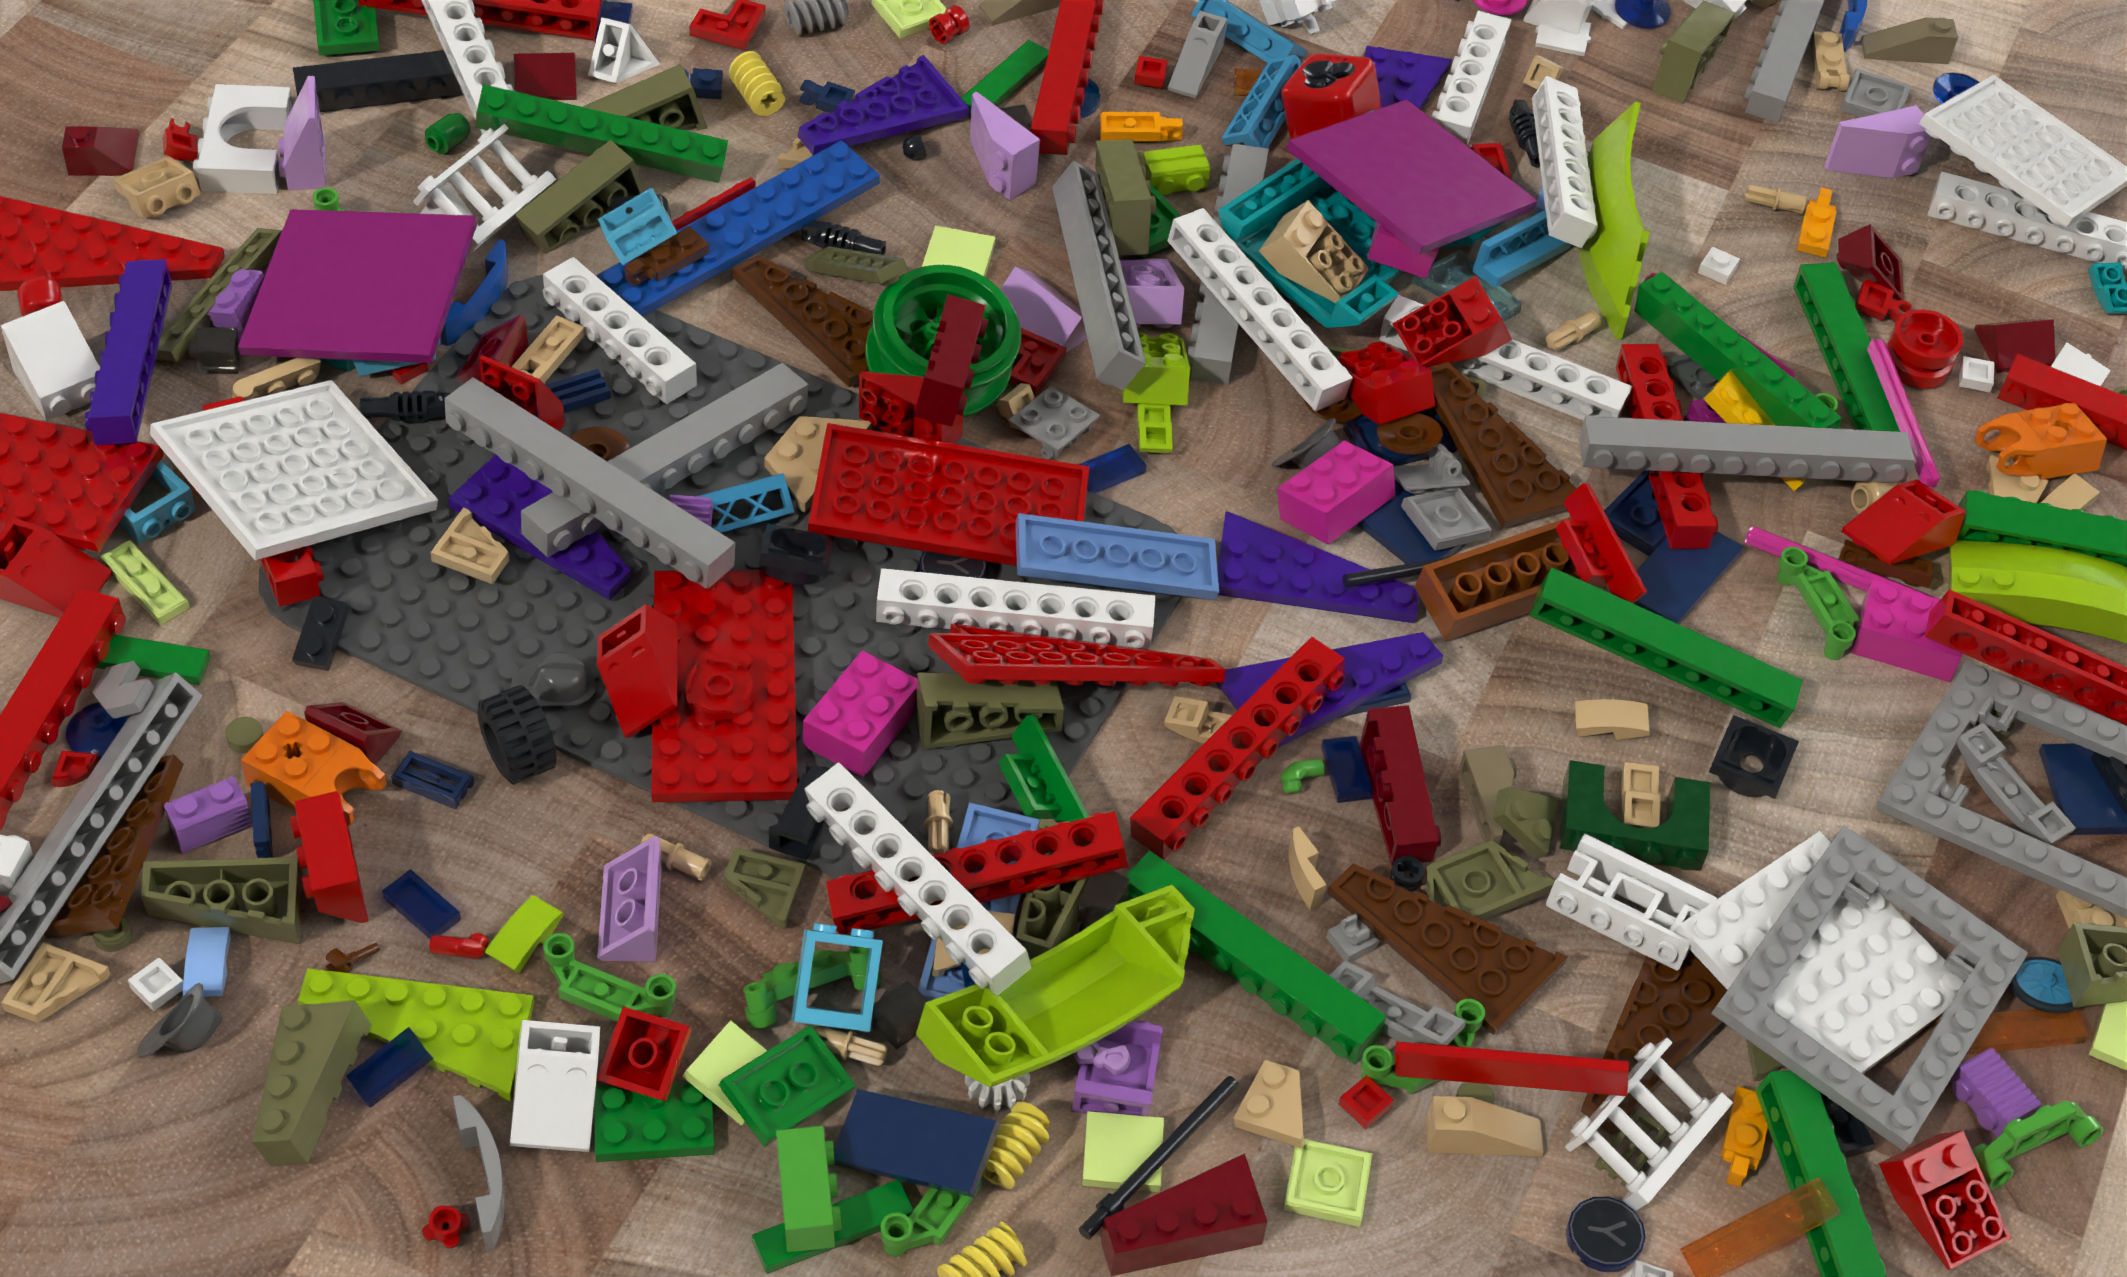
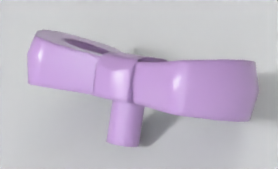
(1114, 1059)

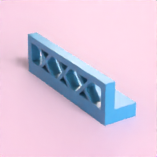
(1250, 31)
(1263, 108)
(1517, 250)
(744, 491)

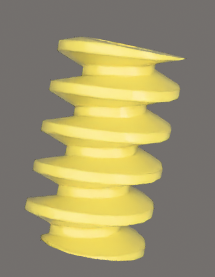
(756, 84)
(1015, 1143)
(987, 1256)

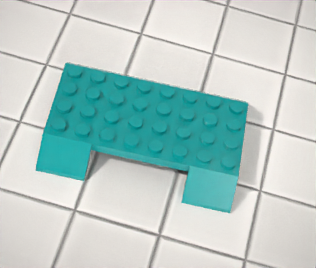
(1258, 211)

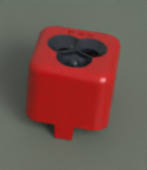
(1329, 91)

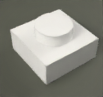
(1718, 265)
(1976, 374)
(156, 984)

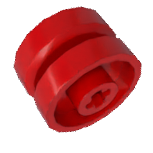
(1924, 348)

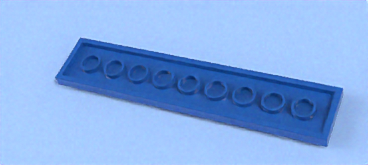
(755, 222)

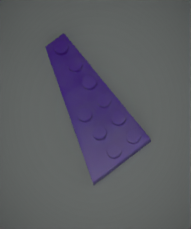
(1406, 75)
(889, 107)
(496, 500)
(1283, 570)
(1368, 672)

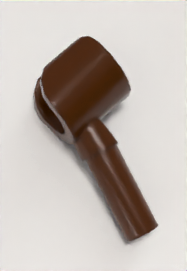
(344, 963)

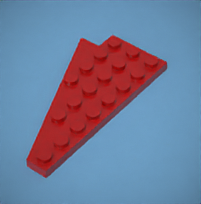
(88, 249)
(1014, 656)

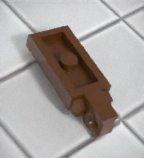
(667, 257)
(1911, 571)

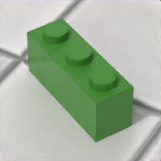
(807, 1188)

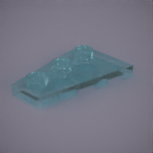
(1456, 270)

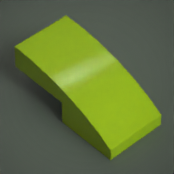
(1154, 428)
(523, 932)

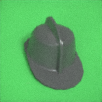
(1313, 447)
(557, 680)
(185, 1026)

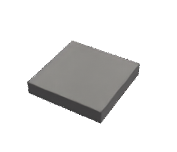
(1873, 94)
(1446, 518)

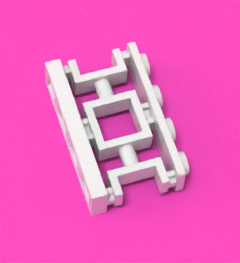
(1610, 872)

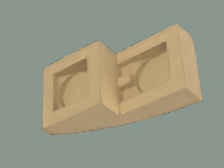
(2073, 494)
(1621, 717)
(1193, 719)
(1640, 795)
(1302, 863)

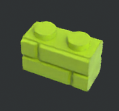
(1177, 169)

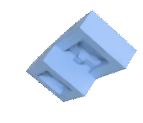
(207, 960)

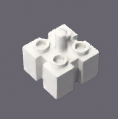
(1290, 11)

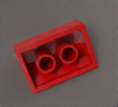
(328, 857)

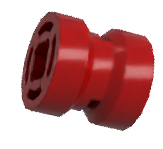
(951, 23)

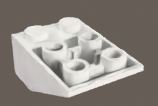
(555, 1086)

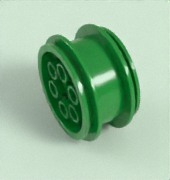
(920, 296)

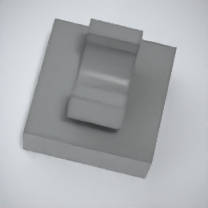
(1352, 939)

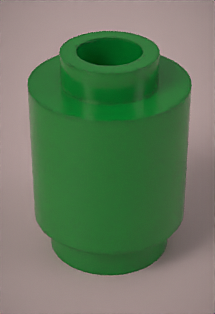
(447, 133)

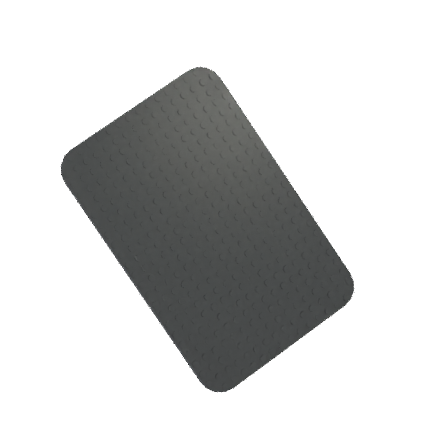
(474, 635)

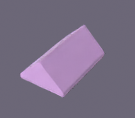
(1044, 309)
(631, 905)

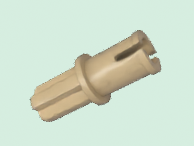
(1776, 199)
(1573, 330)
(938, 822)
(681, 859)
(852, 1046)

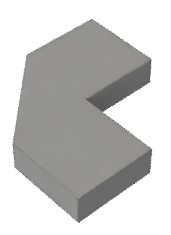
(120, 692)

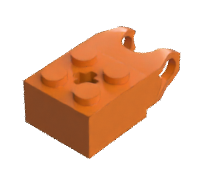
(2045, 442)
(306, 761)

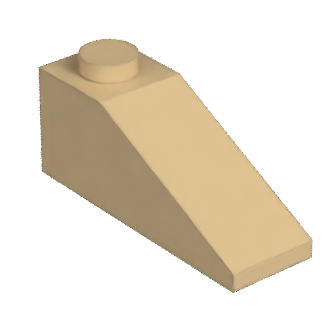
(1480, 1128)

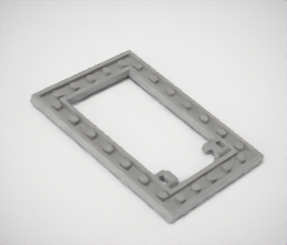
(1924, 799)
(1979, 958)

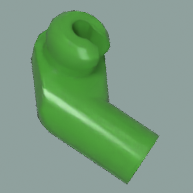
(1299, 770)

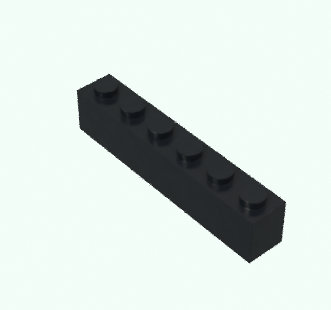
(380, 80)

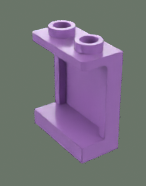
(1133, 1089)

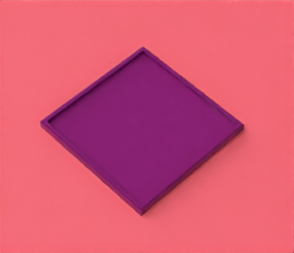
(1411, 176)
(359, 286)

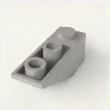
(1198, 54)

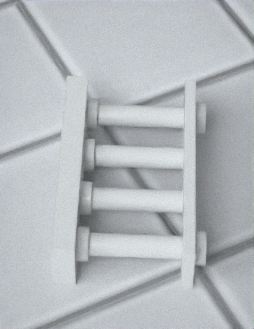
(513, 202)
(1684, 1135)

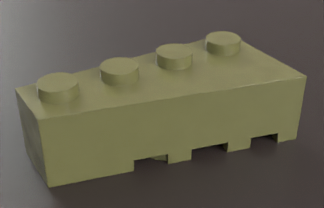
(1691, 49)
(1049, 913)
(2095, 963)
(305, 1076)

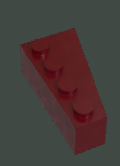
(950, 361)

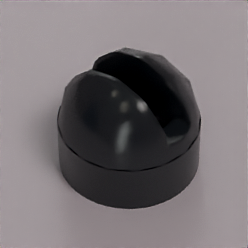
(914, 147)

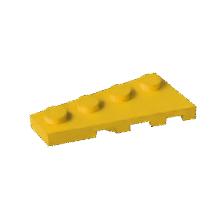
(1737, 406)

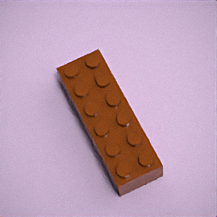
(1492, 581)

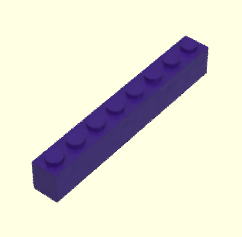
(129, 353)

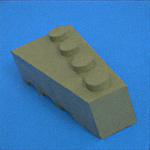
(660, 99)
(1125, 194)
(580, 198)
(965, 713)
(245, 894)

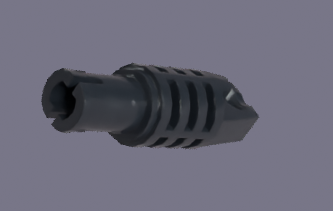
(1523, 126)
(827, 234)
(405, 406)

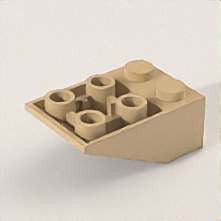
(1313, 254)

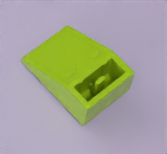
(1164, 375)

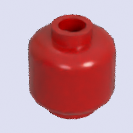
(38, 293)

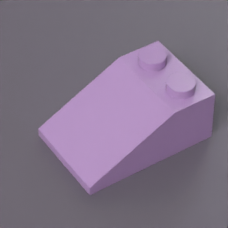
(303, 142)
(1880, 144)
(1003, 148)
(1153, 291)

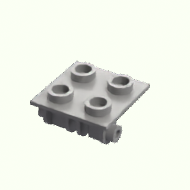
(1054, 421)
(1442, 472)

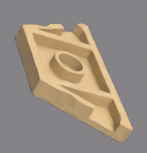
(800, 453)

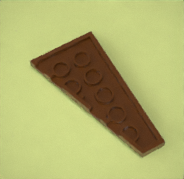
(821, 321)
(1498, 454)
(109, 880)
(1449, 946)
(1661, 1007)

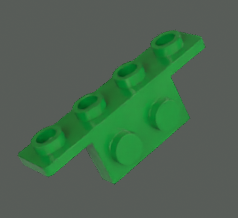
(1039, 777)

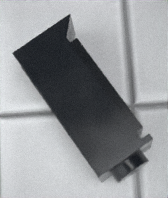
(797, 828)

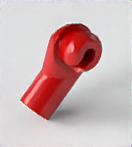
(459, 947)

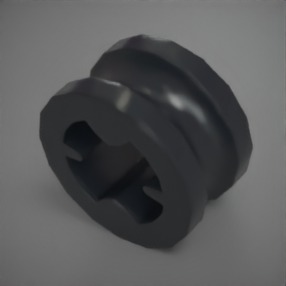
(1415, 870)

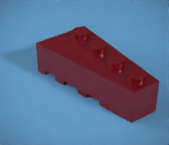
(1399, 784)
(1188, 1221)

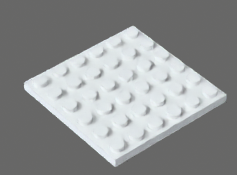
(2027, 150)
(293, 468)
(1858, 982)

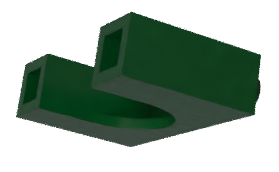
(1676, 843)

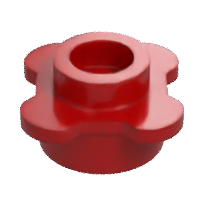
(446, 1215)

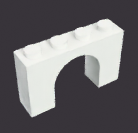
(232, 112)

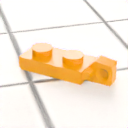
(1139, 126)
(1817, 225)
(1743, 1135)

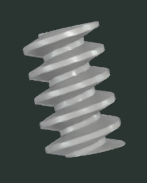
(816, 12)

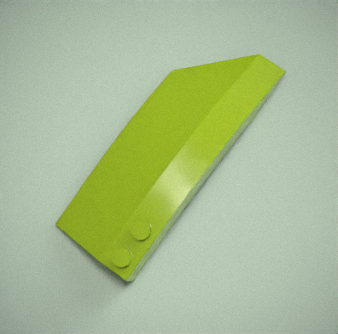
(1616, 250)
(2043, 585)
(1068, 995)

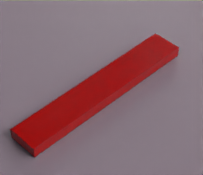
(1512, 1068)

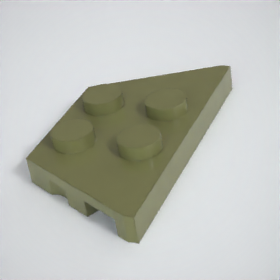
(1484, 881)

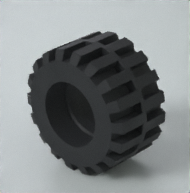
(517, 734)

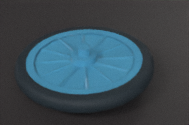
(2042, 985)

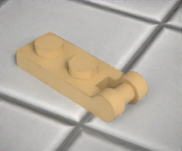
(1829, 61)
(550, 348)
(277, 378)

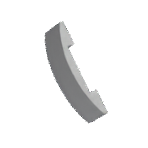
(2007, 790)
(1403, 1019)
(476, 1133)

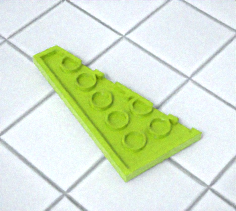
(460, 1027)

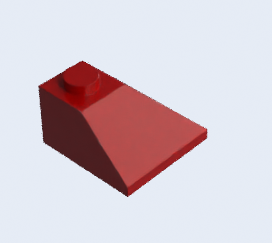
(644, 1053)

